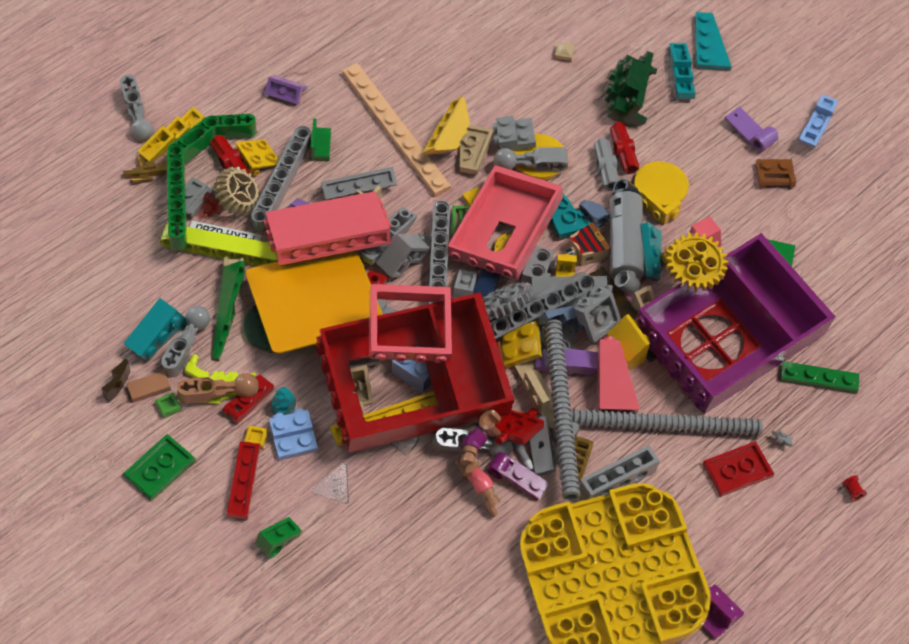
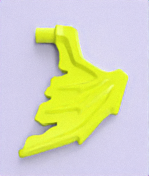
(193, 371)

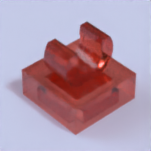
(211, 205)

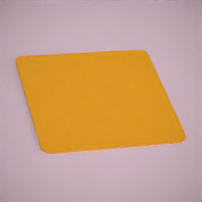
(309, 296)

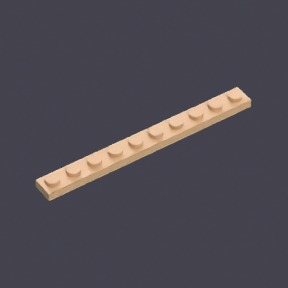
(396, 130)

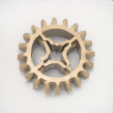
(235, 180)

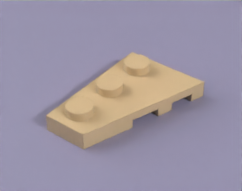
(474, 148)

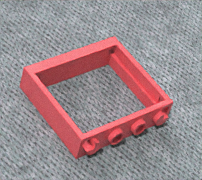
(409, 293)

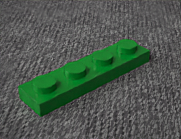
(819, 377)

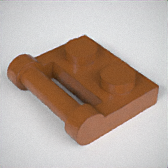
(775, 172)

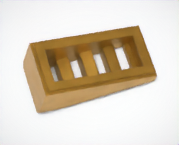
(584, 447)

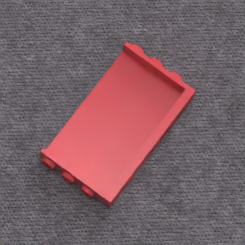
(327, 228)

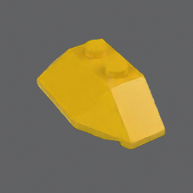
(449, 129)

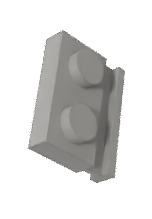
(194, 196)

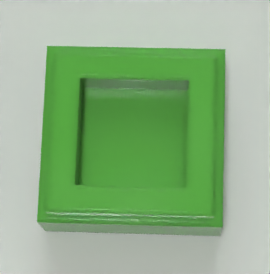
(168, 405)

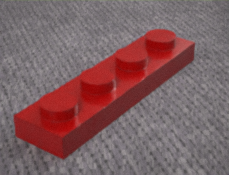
(243, 480)

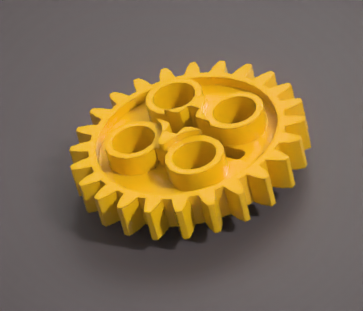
(696, 261)

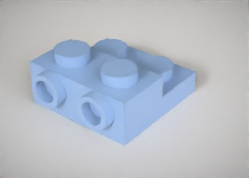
(293, 434)

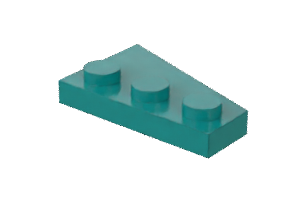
(567, 219)
(652, 250)

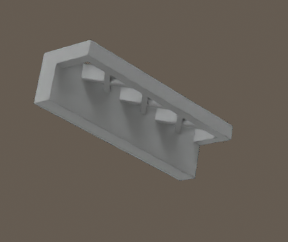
(363, 182)

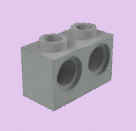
(537, 267)

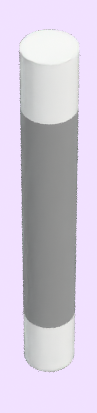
(524, 457)

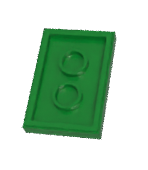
(159, 467)

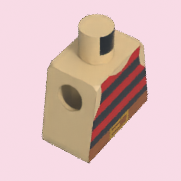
(588, 245)

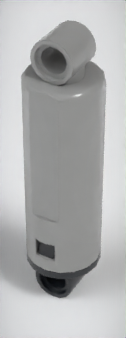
(626, 236)

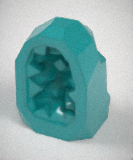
(283, 401)

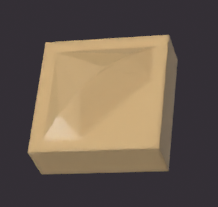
(564, 51)

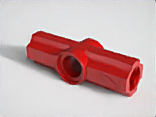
(624, 148)
(226, 154)

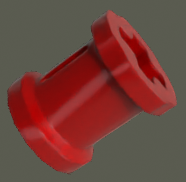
(854, 488)

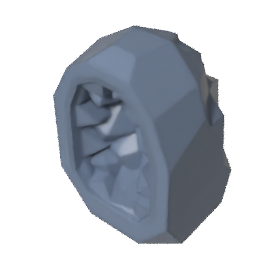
(594, 213)

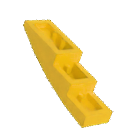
(158, 143)

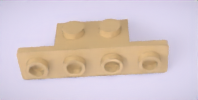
(537, 389)

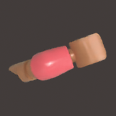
(483, 485)

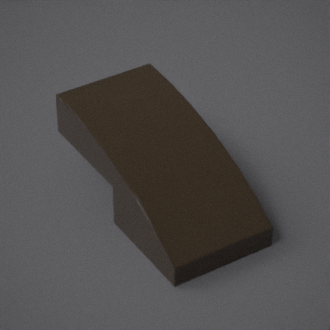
(120, 375)

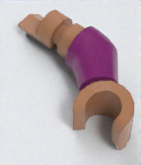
(476, 438)

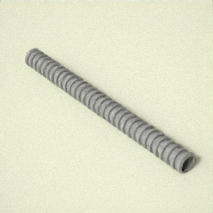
(562, 410)
(667, 422)

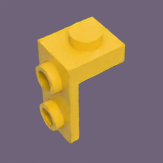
(661, 214)
(565, 265)

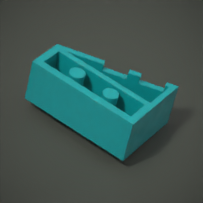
(155, 330)

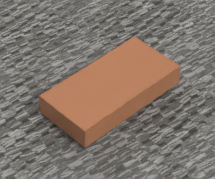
(148, 386)

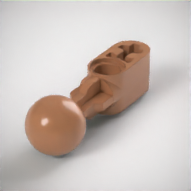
(244, 386)

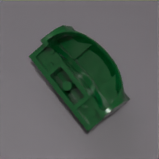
(628, 81)

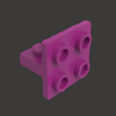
(721, 613)

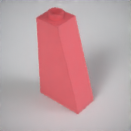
(614, 381)

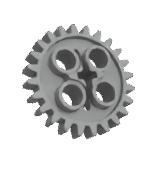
(507, 299)

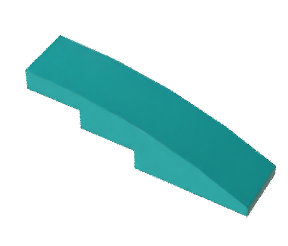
(682, 70)

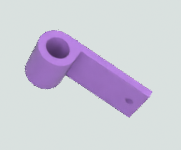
(757, 137)

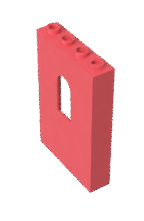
(512, 200)

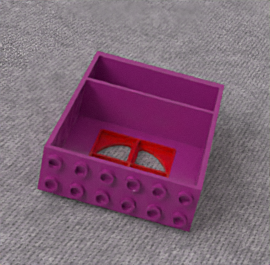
(762, 302)

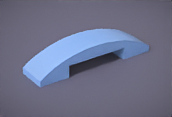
(818, 121)

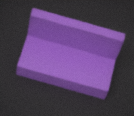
(284, 89)

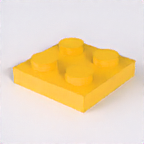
(521, 345)

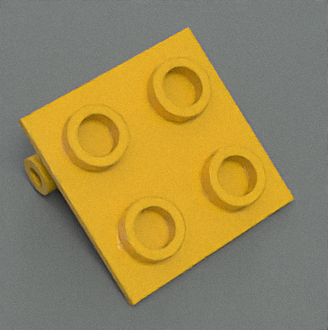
(256, 155)

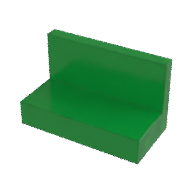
(320, 143)

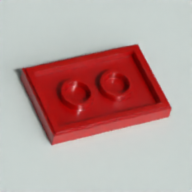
(738, 468)

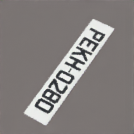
(194, 224)

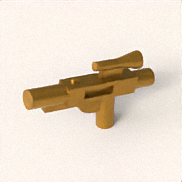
(145, 170)

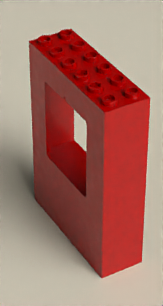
(463, 386)

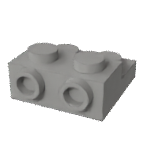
(514, 133)
(597, 313)

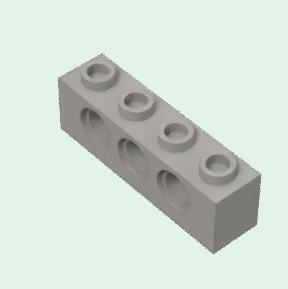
(620, 473)

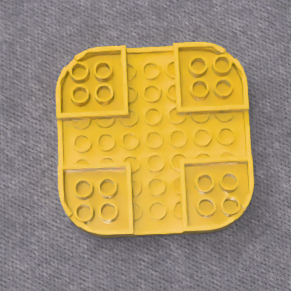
(615, 570)

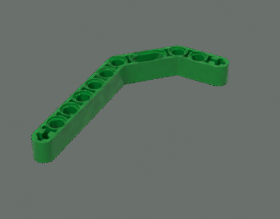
(183, 150)

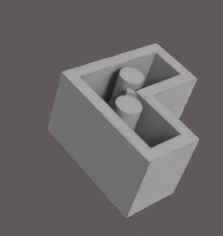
(401, 253)

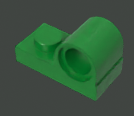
(275, 536)

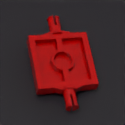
(518, 427)

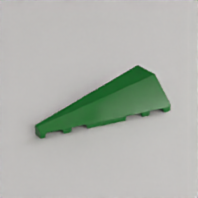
(230, 285)

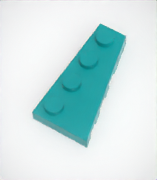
(709, 44)

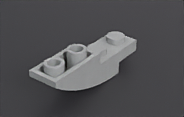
(400, 224)

